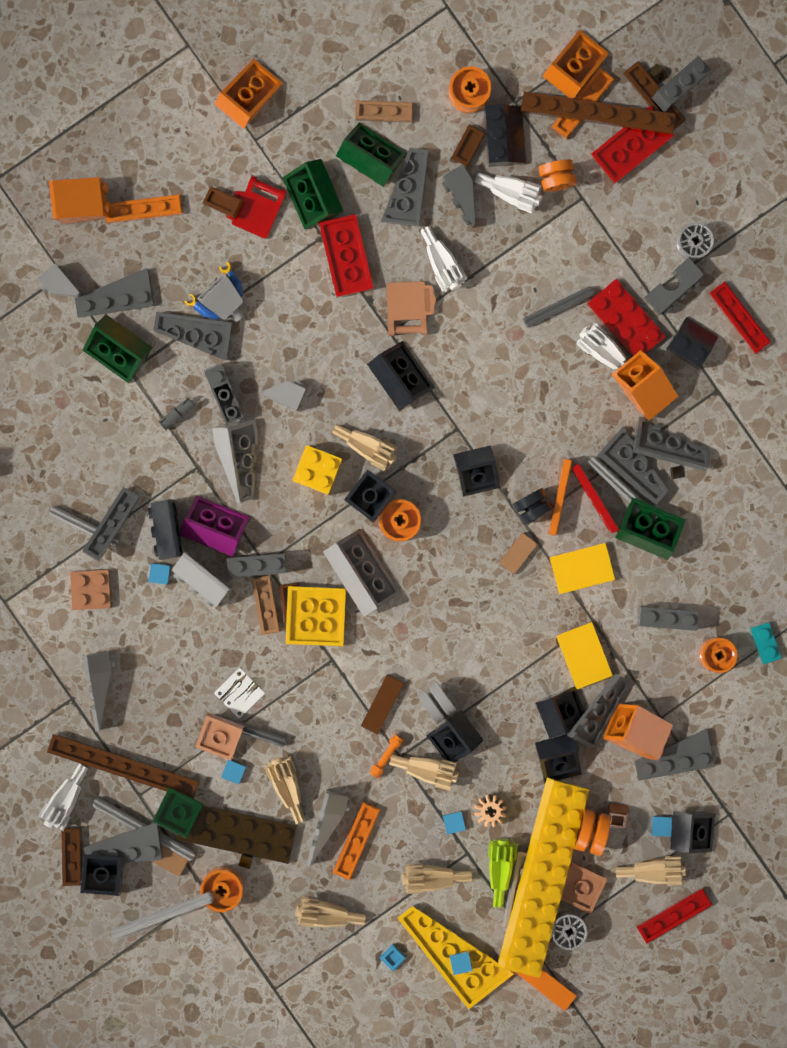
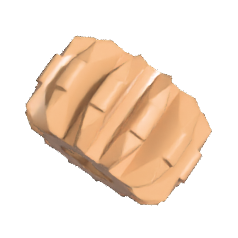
(495, 805)

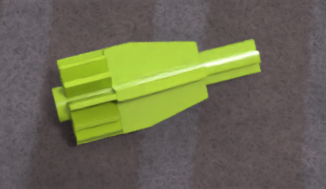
(502, 857)

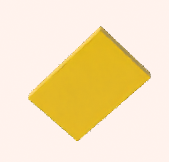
(582, 568)
(584, 655)

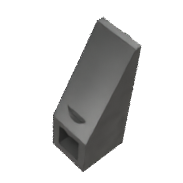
(461, 187)
(223, 393)

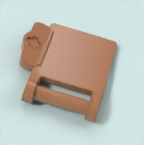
(409, 302)

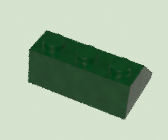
(371, 154)
(312, 193)
(117, 348)
(650, 528)

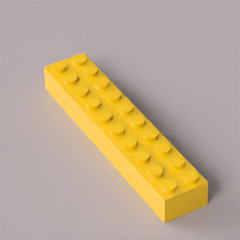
(543, 877)

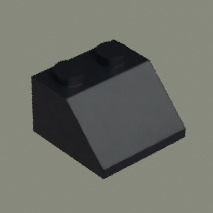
(692, 343)
(476, 470)
(370, 495)
(560, 712)
(455, 737)
(558, 758)
(692, 831)
(102, 875)

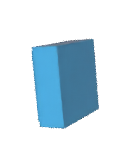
(159, 574)
(233, 771)
(454, 822)
(661, 826)
(392, 957)
(460, 963)

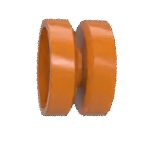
(471, 78)
(411, 519)
(592, 832)
(229, 880)

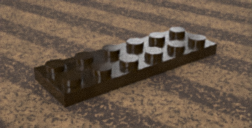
(242, 834)

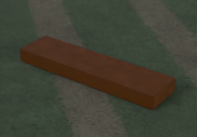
(647, 87)

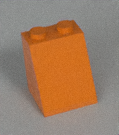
(79, 199)
(645, 385)
(638, 731)

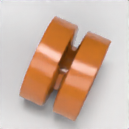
(557, 175)
(725, 648)

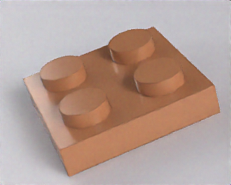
(90, 589)
(219, 736)
(582, 887)

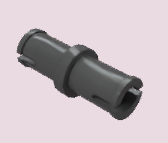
(176, 413)

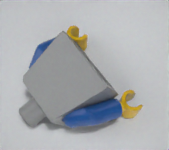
(221, 297)

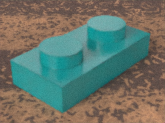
(765, 643)

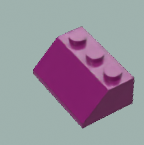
(214, 525)

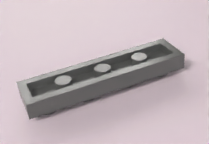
(111, 524)

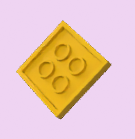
(315, 616)

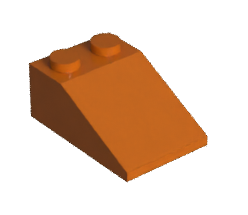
(575, 64)
(248, 93)

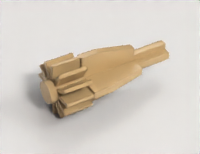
(371, 448)
(429, 770)
(286, 785)
(656, 871)
(431, 878)
(325, 914)

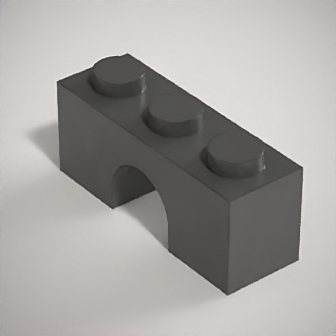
(681, 83)
(687, 275)
(256, 565)
(667, 618)

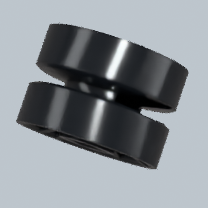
(533, 506)

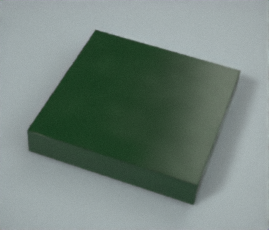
(177, 812)

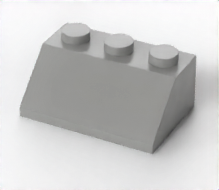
(200, 580)

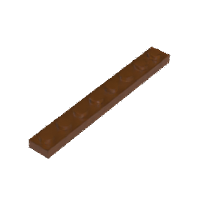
(598, 113)
(121, 765)

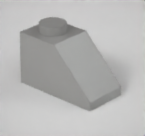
(57, 283)
(287, 394)

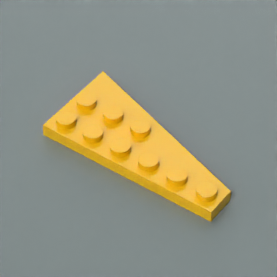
(441, 942)

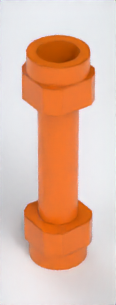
(395, 742)

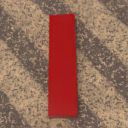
(739, 317)
(594, 498)
(674, 915)

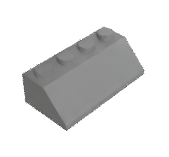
(361, 572)

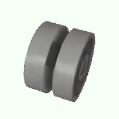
(702, 236)
(436, 703)
(574, 938)

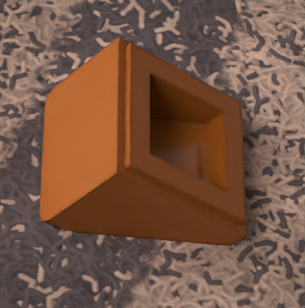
(619, 815)

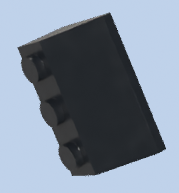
(504, 135)
(400, 375)
(165, 529)

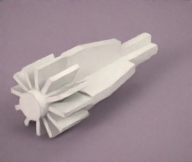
(513, 190)
(444, 265)
(601, 346)
(62, 802)

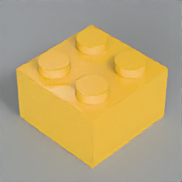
(317, 470)

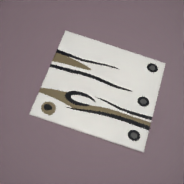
(239, 693)

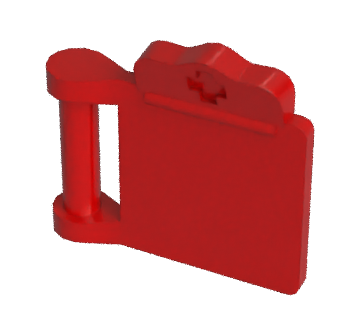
(257, 211)

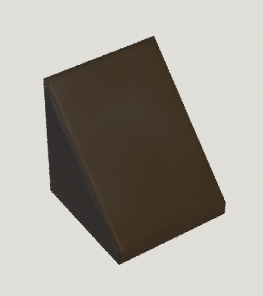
(657, 73)
(676, 472)
(245, 861)

